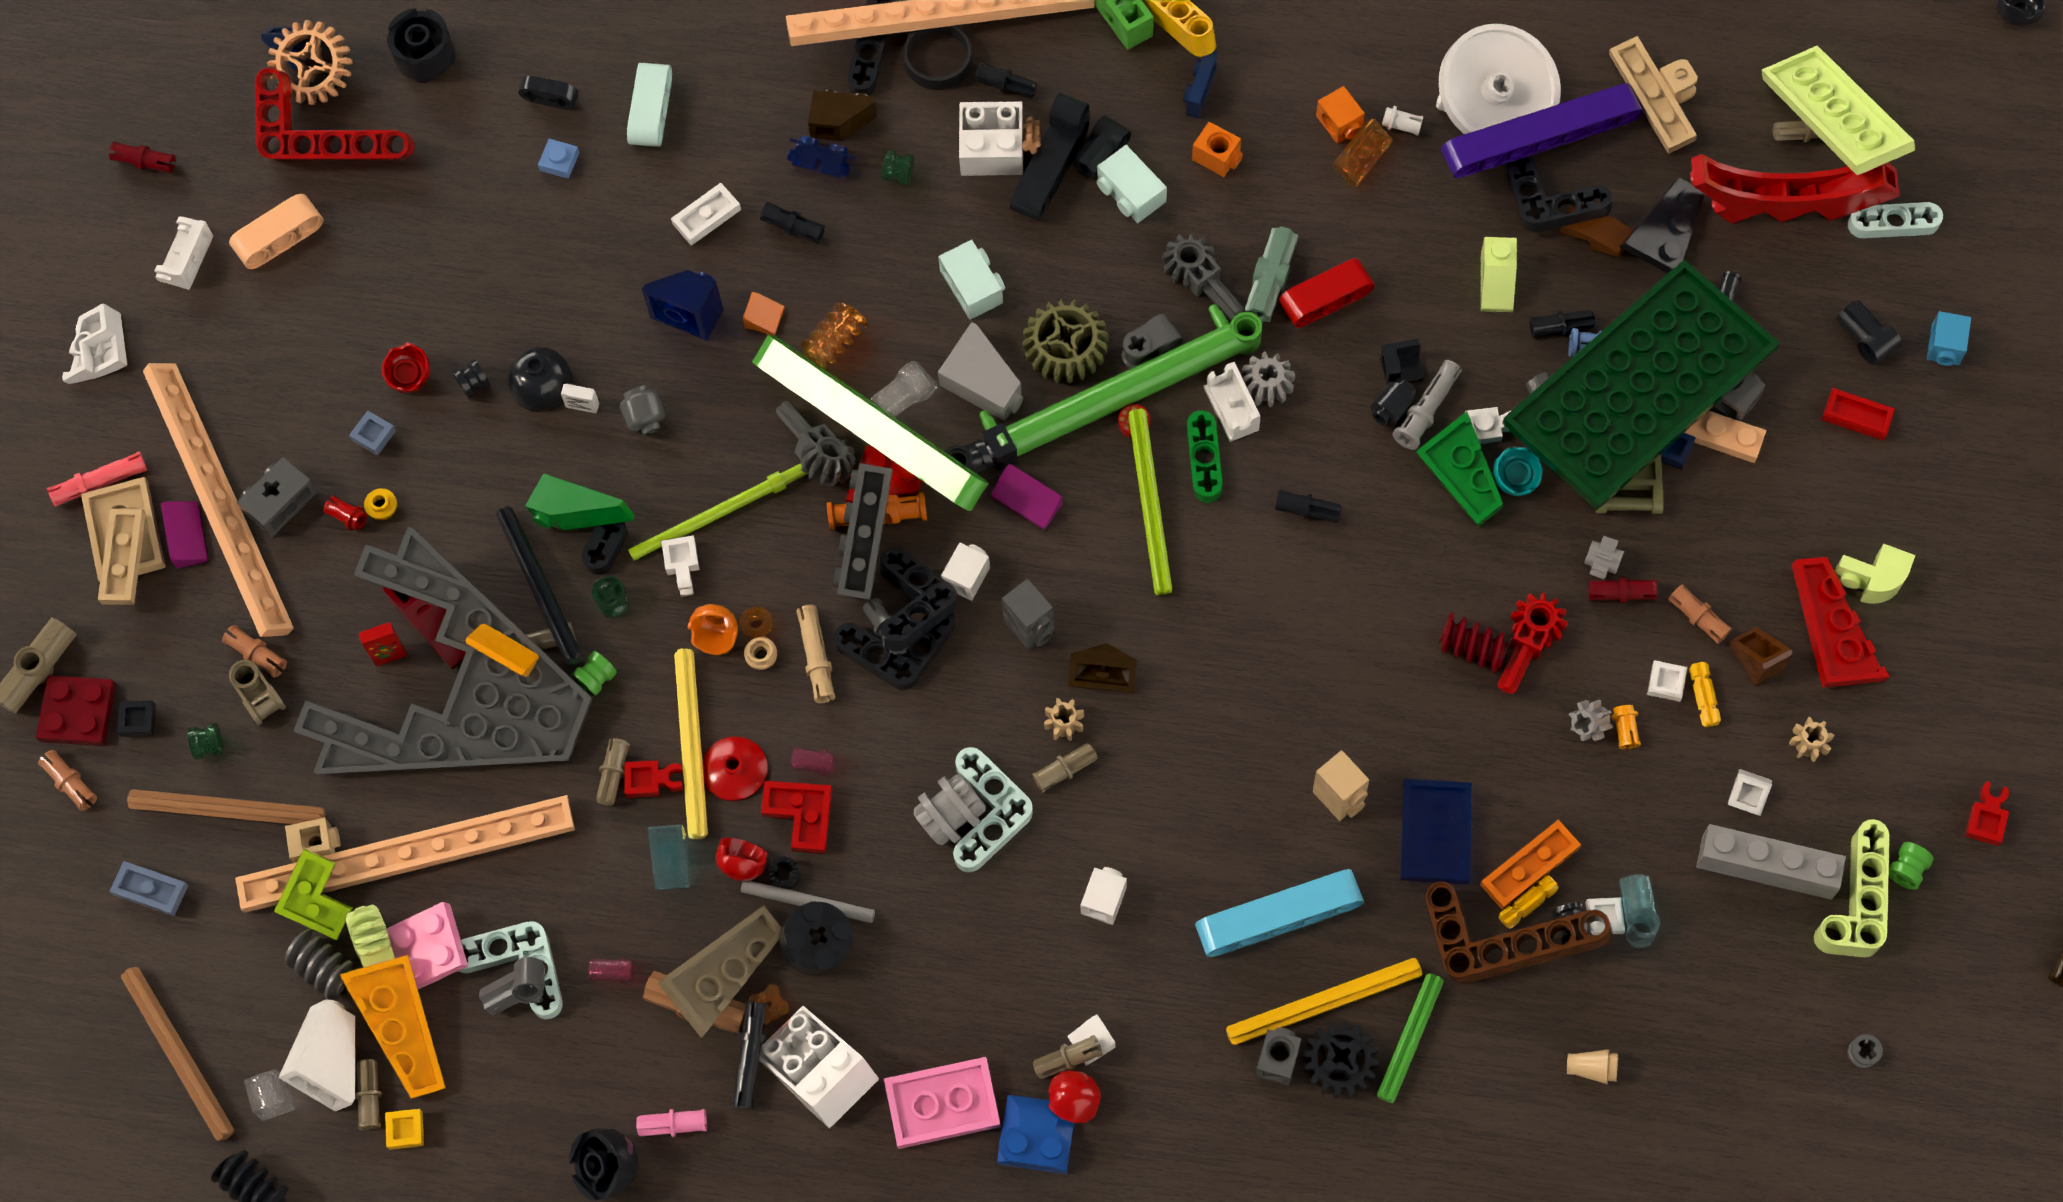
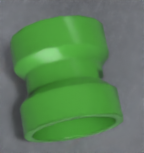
(594, 673)
(1910, 865)

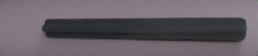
(539, 586)

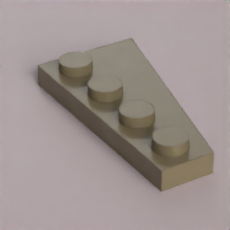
(715, 974)

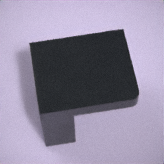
(1402, 361)

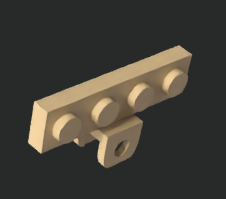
(1659, 91)

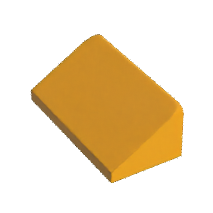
(503, 649)

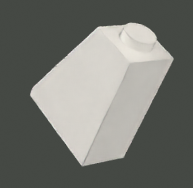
(324, 1056)

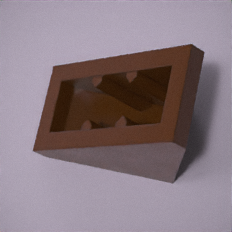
(1760, 654)

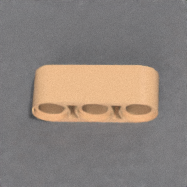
(276, 231)

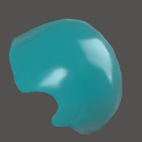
(1517, 471)

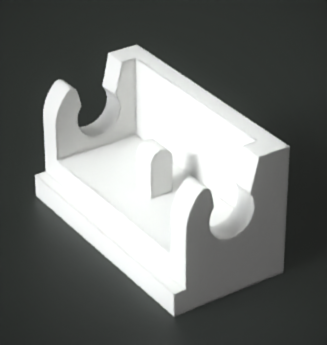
(185, 253)
(1232, 403)

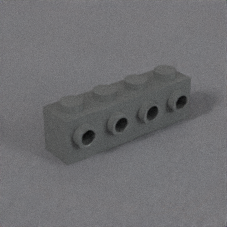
(865, 531)

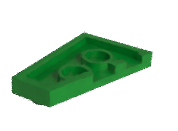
(1462, 469)

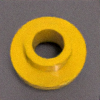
(383, 512)

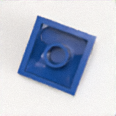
(1034, 1136)

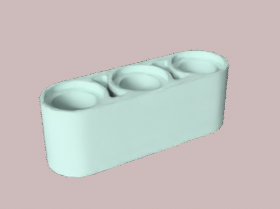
(649, 104)

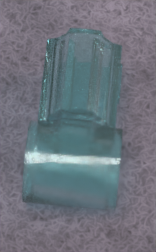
(1639, 908)

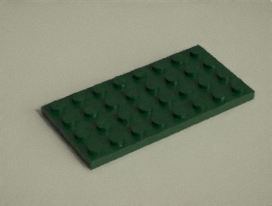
(1640, 384)

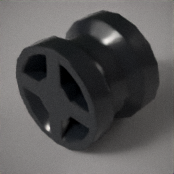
(471, 378)

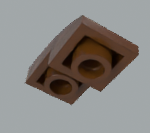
(1603, 233)

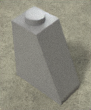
(981, 375)

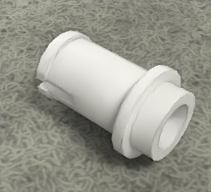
(1402, 120)

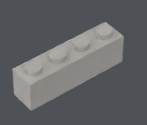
(1771, 861)

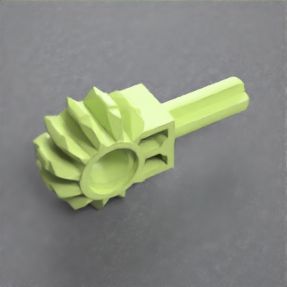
(369, 935)

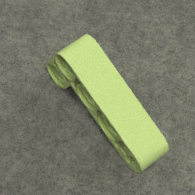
(1862, 888)

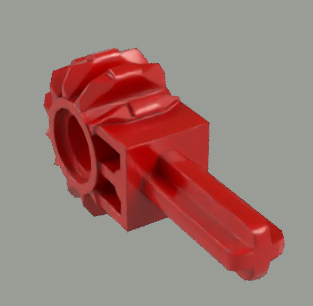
(1530, 638)

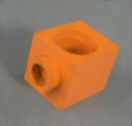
(1340, 114)
(1217, 138)

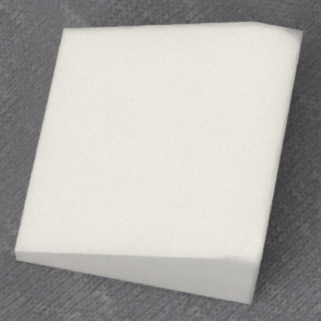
(1750, 792)
(1095, 1027)

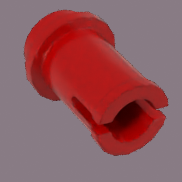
(351, 516)

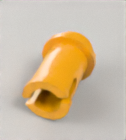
(1626, 726)

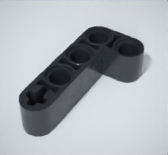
(1066, 131)

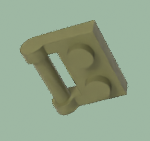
(1648, 479)

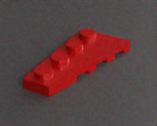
(1833, 628)

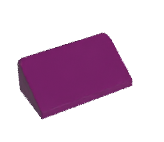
(1027, 496)
(184, 533)

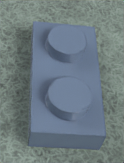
(148, 888)

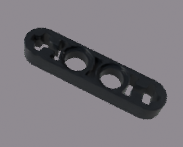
(872, 66)

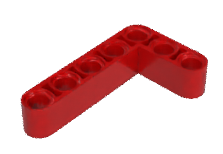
(319, 139)

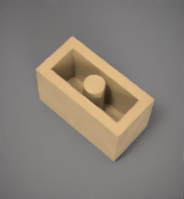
(1341, 786)

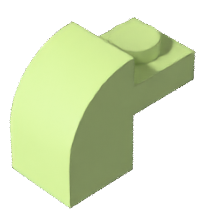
(1878, 580)

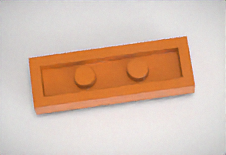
(1530, 864)

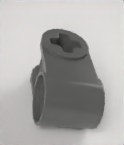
(1151, 339)

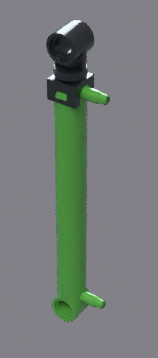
(1004, 444)

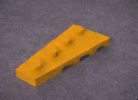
(395, 1015)

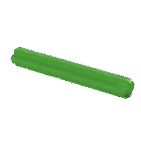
(1410, 1038)

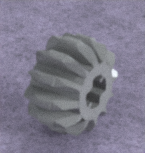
(1278, 384)

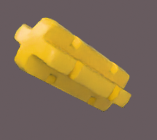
(1705, 694)
(1528, 902)

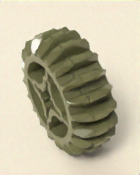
(1085, 327)

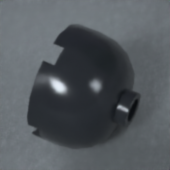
(538, 378)
(603, 1163)

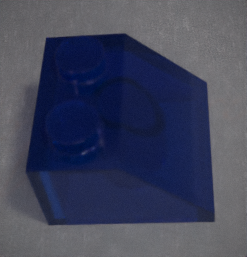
(685, 302)

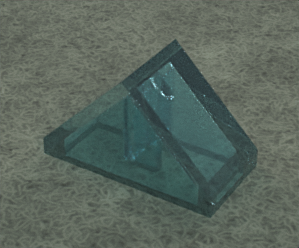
(669, 856)

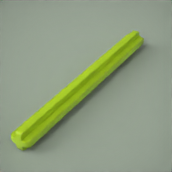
(1150, 502)

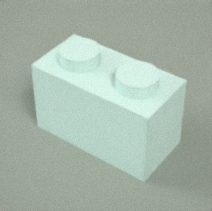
(1131, 184)
(971, 279)

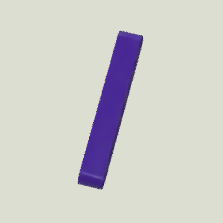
(1541, 130)

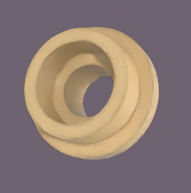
(756, 645)

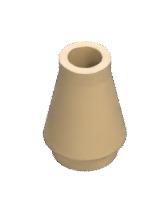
(1594, 1065)

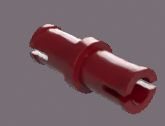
(142, 157)
(1622, 590)

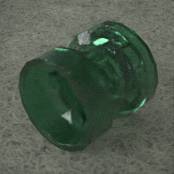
(607, 590)

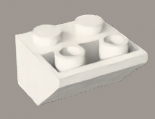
(990, 138)

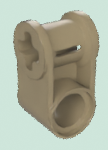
(258, 695)

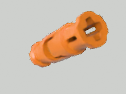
(897, 510)

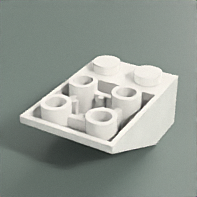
(817, 1066)

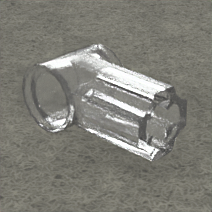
(910, 386)

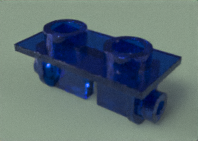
(832, 158)

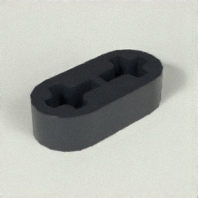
(548, 92)
(610, 547)

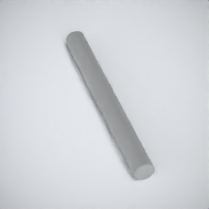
(799, 899)

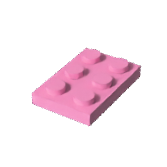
(942, 1102)

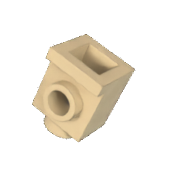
(304, 834)

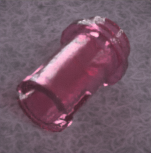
(813, 760)
(611, 969)

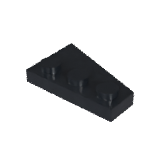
(1667, 228)

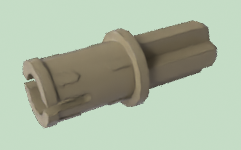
(1793, 131)
(1064, 767)
(612, 771)
(1067, 1057)
(368, 1095)

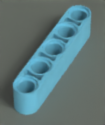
(1279, 913)

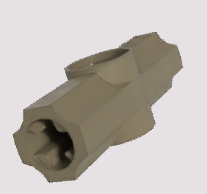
(46, 649)

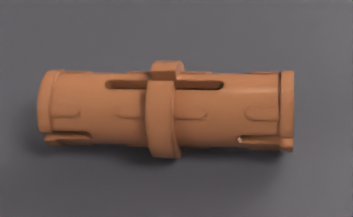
(1700, 614)
(254, 651)
(67, 780)

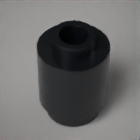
(1393, 402)

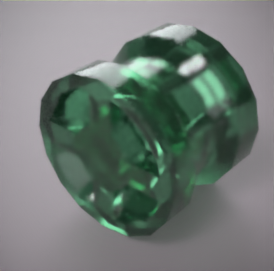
(897, 167)
(205, 741)

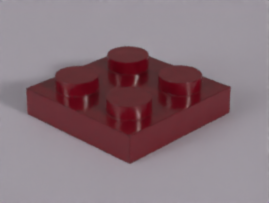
(76, 710)

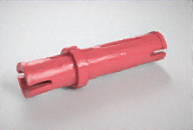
(97, 479)

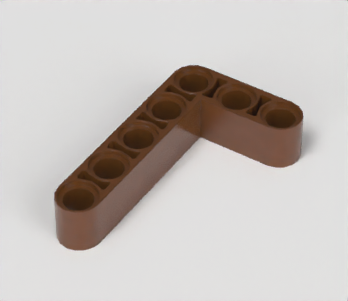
(1508, 942)

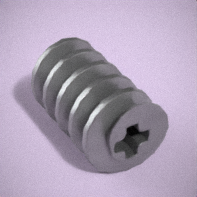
(317, 966)

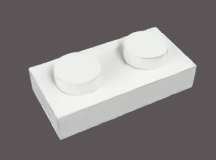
(706, 214)

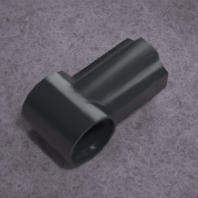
(1104, 141)
(1873, 338)

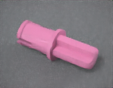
(671, 1123)

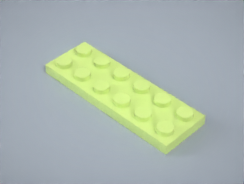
(1838, 110)

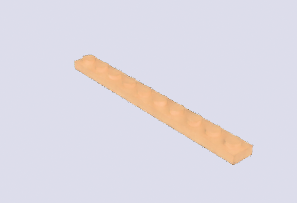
(913, 16)
(218, 500)
(418, 850)

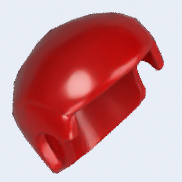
(406, 368)
(740, 859)
(1074, 1096)

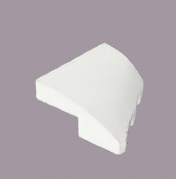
(97, 345)

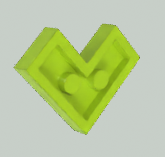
(304, 899)

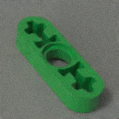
(1211, 444)

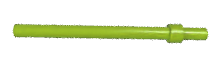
(775, 483)

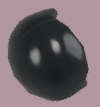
(2021, 11)

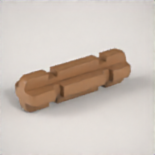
(1031, 135)

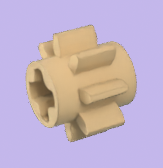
(1067, 710)
(1815, 730)

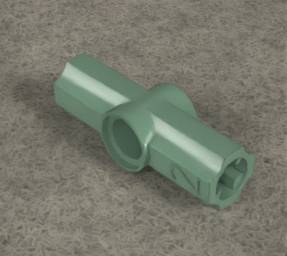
(1271, 273)

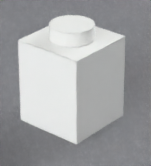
(967, 570)
(1104, 895)

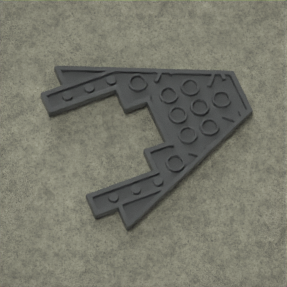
(491, 709)

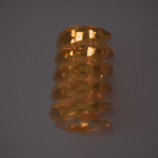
(832, 333)

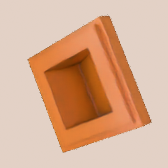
(762, 314)

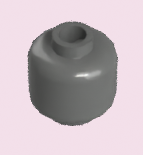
(643, 410)

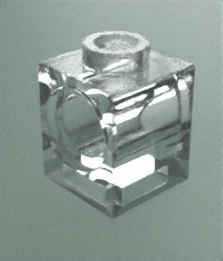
(269, 1095)

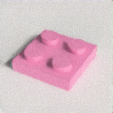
(430, 943)

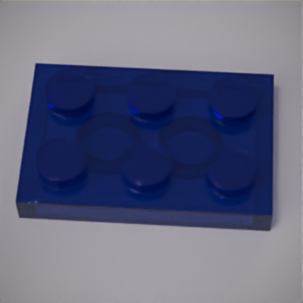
(1436, 831)

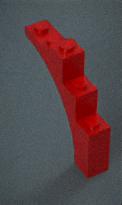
(1832, 193)

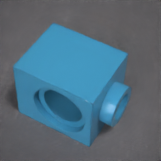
(1948, 338)

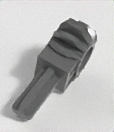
(1202, 274)
(818, 448)

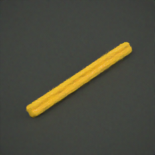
(1324, 1001)

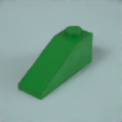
(574, 506)

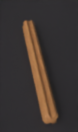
(222, 807)
(177, 1054)

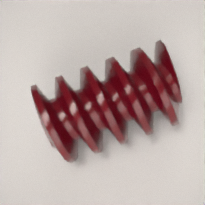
(1474, 643)

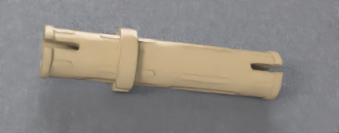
(818, 665)

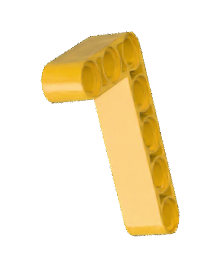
(1185, 24)

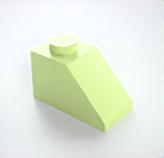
(1498, 274)

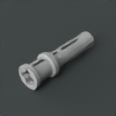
(1421, 415)

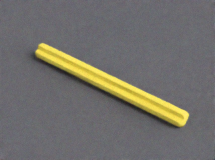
(691, 744)

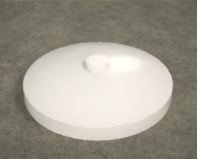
(1496, 77)

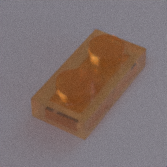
(1362, 152)

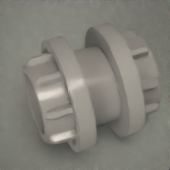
(949, 809)

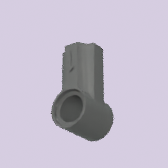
(521, 985)

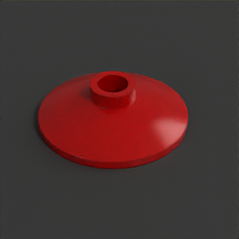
(739, 782)

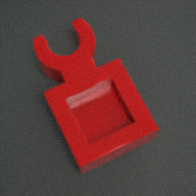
(646, 778)
(1986, 819)

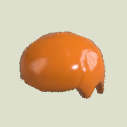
(713, 629)

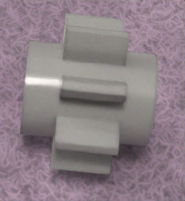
(1604, 557)
(1590, 720)

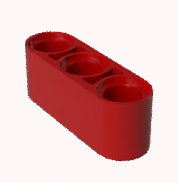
(1326, 293)

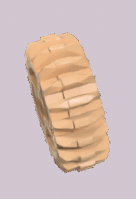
(314, 50)

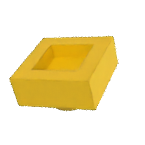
(404, 1129)

